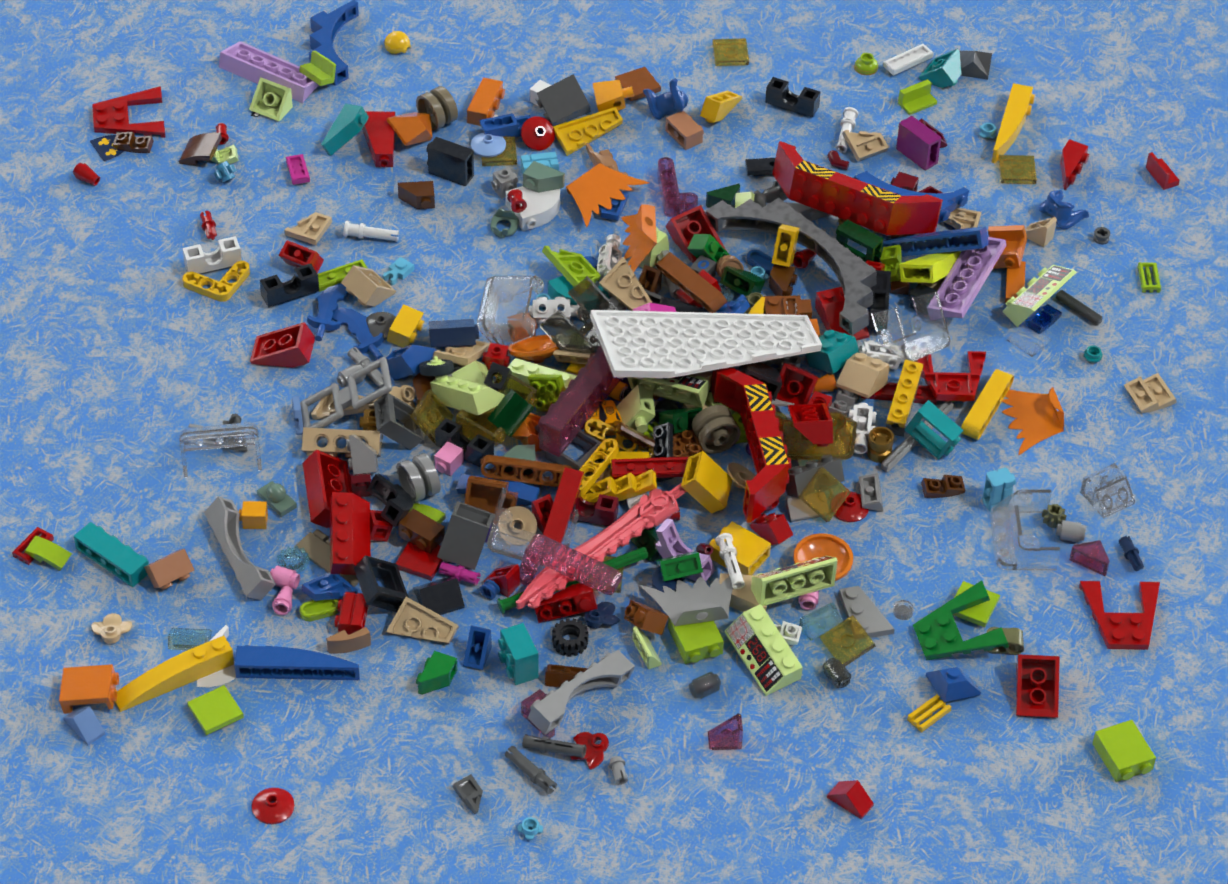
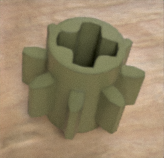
(1053, 515)

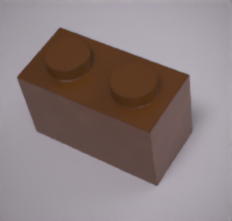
(421, 531)

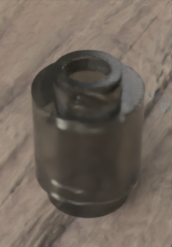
(836, 673)
(705, 685)

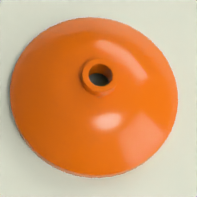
(534, 348)
(825, 545)

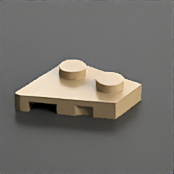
(865, 144)
(963, 218)
(310, 229)

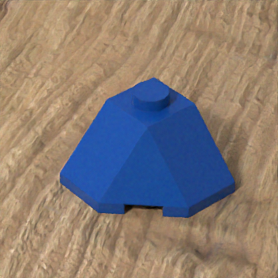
(952, 684)

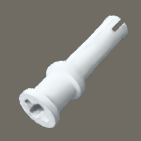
(847, 123)
(362, 231)
(728, 554)

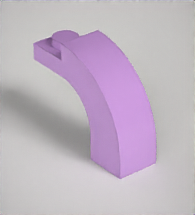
(671, 545)

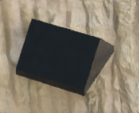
(440, 595)

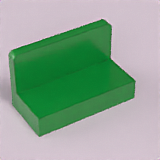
(680, 566)

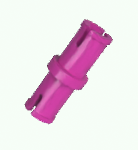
(460, 573)

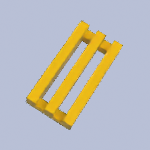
(912, 717)

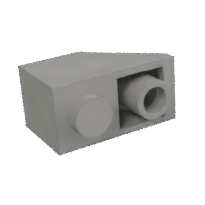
(363, 456)

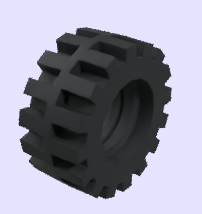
(570, 646)

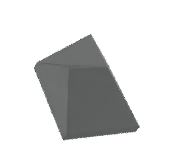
(975, 64)

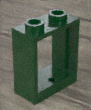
(863, 237)

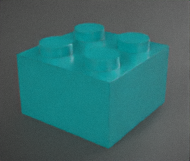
(834, 352)
(518, 654)

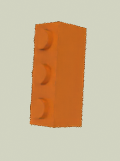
(485, 101)

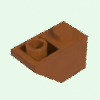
(646, 617)

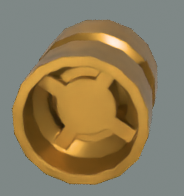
(880, 444)

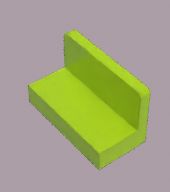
(319, 70)
(916, 97)

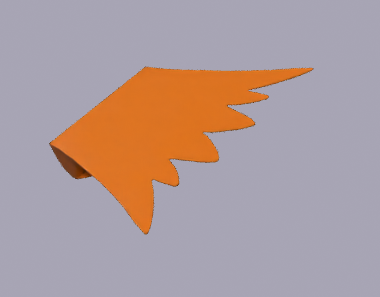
(598, 187)
(642, 235)
(1035, 416)

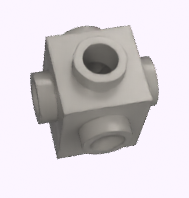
(503, 181)

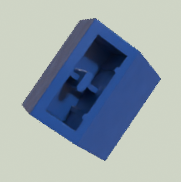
(407, 360)

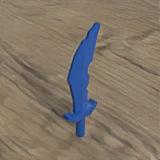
(326, 307)
(358, 326)

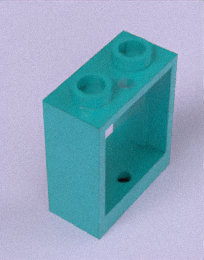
(927, 436)

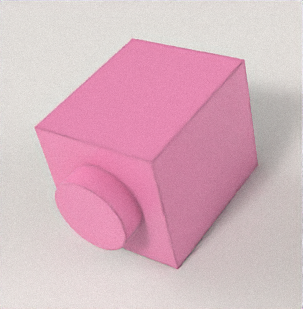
(449, 458)

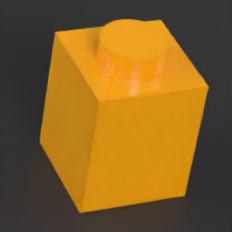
(254, 515)

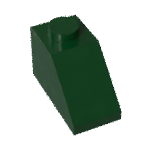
(741, 281)

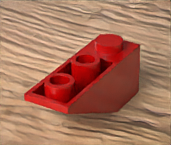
(1072, 161)
(567, 602)

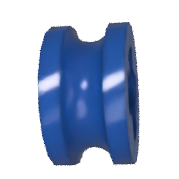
(489, 589)

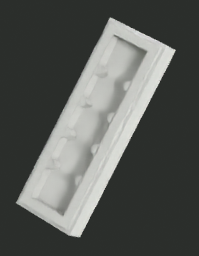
(908, 59)

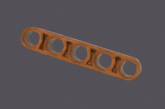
(691, 283)
(519, 466)

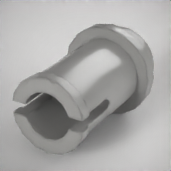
(617, 765)

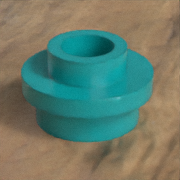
(1093, 354)

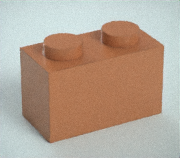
(684, 130)
(169, 568)

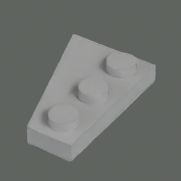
(867, 614)

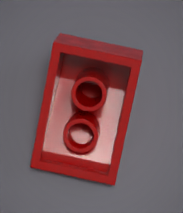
(686, 225)
(829, 305)
(284, 347)
(1037, 686)

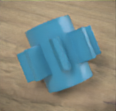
(225, 171)

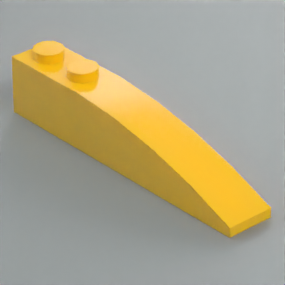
(1014, 118)
(177, 672)

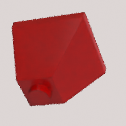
(797, 385)

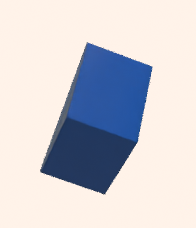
(478, 647)

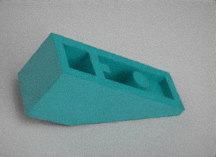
(346, 126)

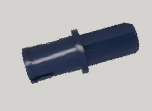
(1131, 553)

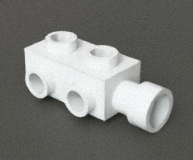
(609, 255)
(551, 307)
(877, 351)
(864, 416)

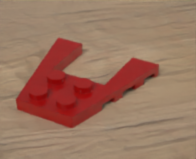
(113, 117)
(954, 385)
(1123, 630)

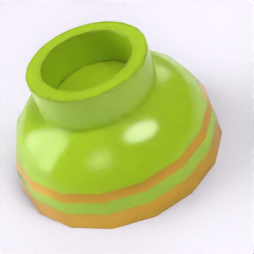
(866, 64)

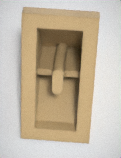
(1042, 231)

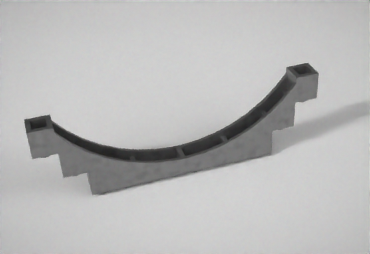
(852, 272)

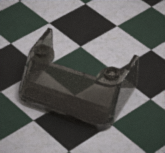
(564, 333)

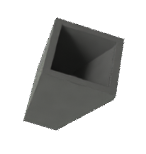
(563, 101)
(465, 535)

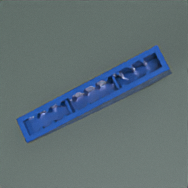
(941, 241)
(291, 663)

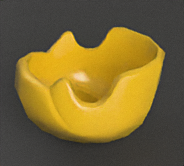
(397, 42)

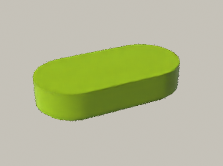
(318, 609)

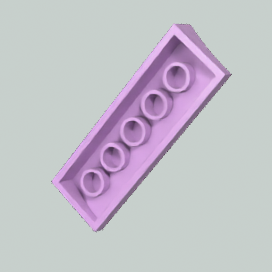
(255, 63)
(968, 277)

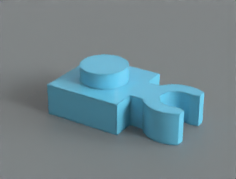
(399, 269)

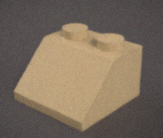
(367, 286)
(863, 375)

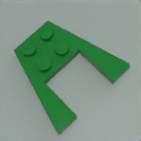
(940, 634)

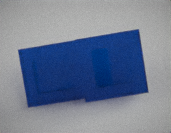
(1043, 319)

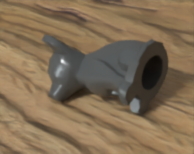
(769, 195)

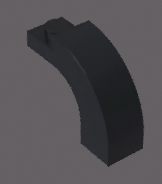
(880, 294)
(395, 498)

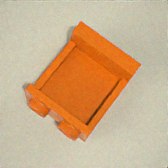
(1015, 244)
(88, 686)

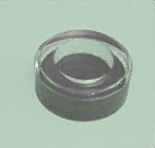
(903, 610)

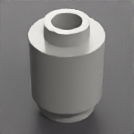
(342, 375)
(1071, 531)

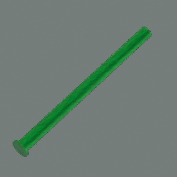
(616, 563)

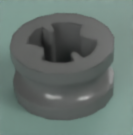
(1104, 239)

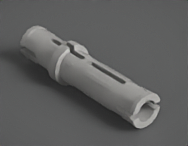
(363, 360)

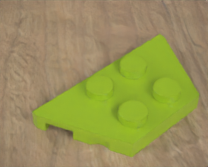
(572, 265)

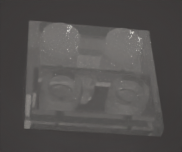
(1108, 490)

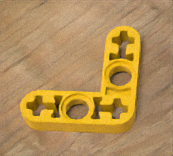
(221, 289)

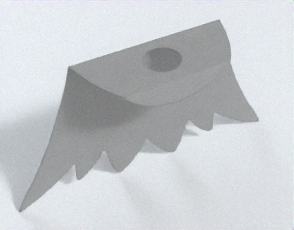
(696, 603)

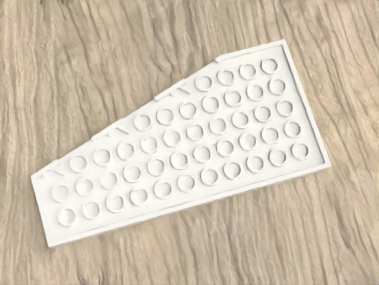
(693, 342)

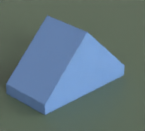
(85, 724)

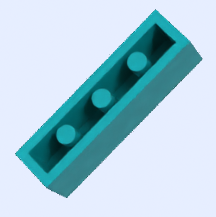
(111, 554)

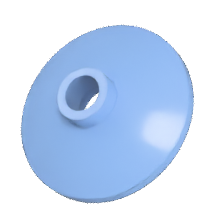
(488, 145)

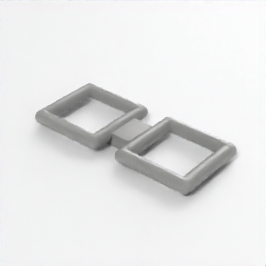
(348, 395)

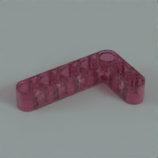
(567, 562)

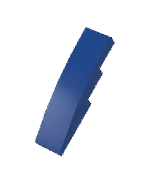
(505, 125)
(525, 492)

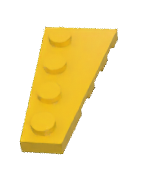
(578, 132)

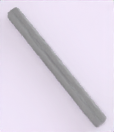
(910, 442)

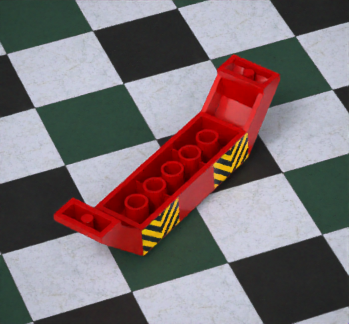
(853, 198)
(765, 441)

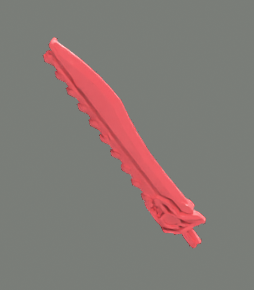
(652, 510)

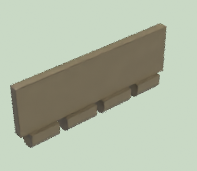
(318, 549)

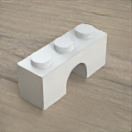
(224, 256)

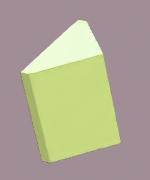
(271, 99)
(473, 372)

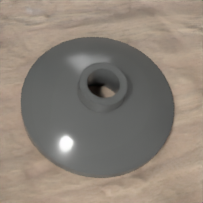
(380, 323)

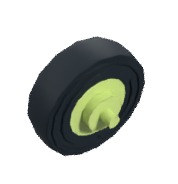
(436, 367)

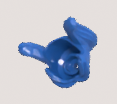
(666, 103)
(1062, 210)

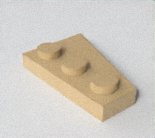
(421, 623)

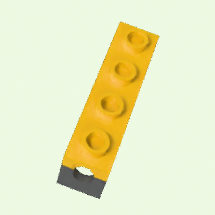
(904, 397)

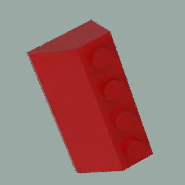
(813, 422)
(322, 477)
(348, 532)

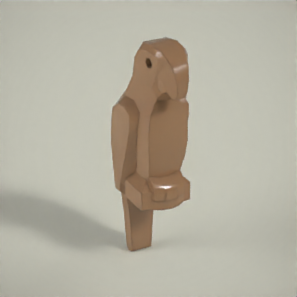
(603, 157)

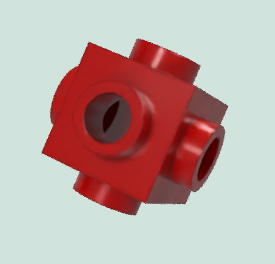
(496, 353)

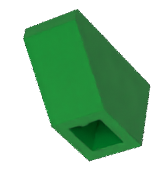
(706, 246)
(437, 673)

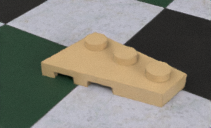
(624, 286)
(463, 354)

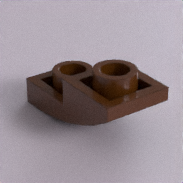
(128, 142)
(946, 487)

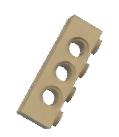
(313, 435)

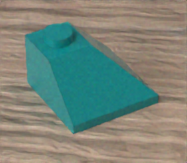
(943, 70)

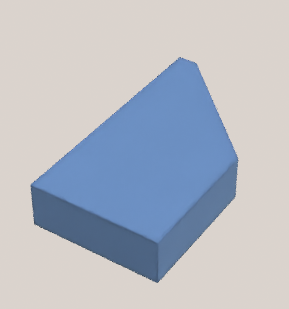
(297, 415)

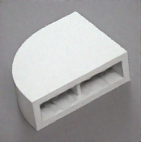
(540, 208)

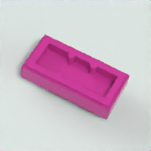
(297, 169)

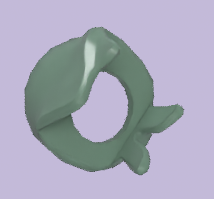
(502, 215)

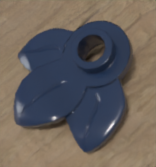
(602, 615)

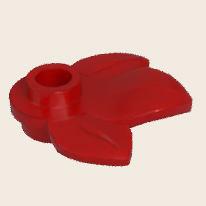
(594, 752)

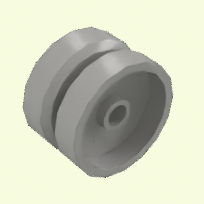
(418, 477)

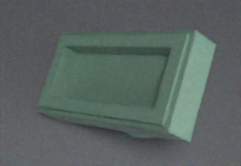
(277, 498)

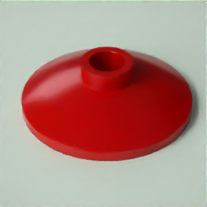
(532, 138)
(851, 509)
(273, 812)

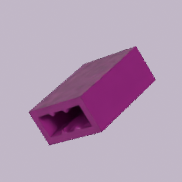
(918, 143)

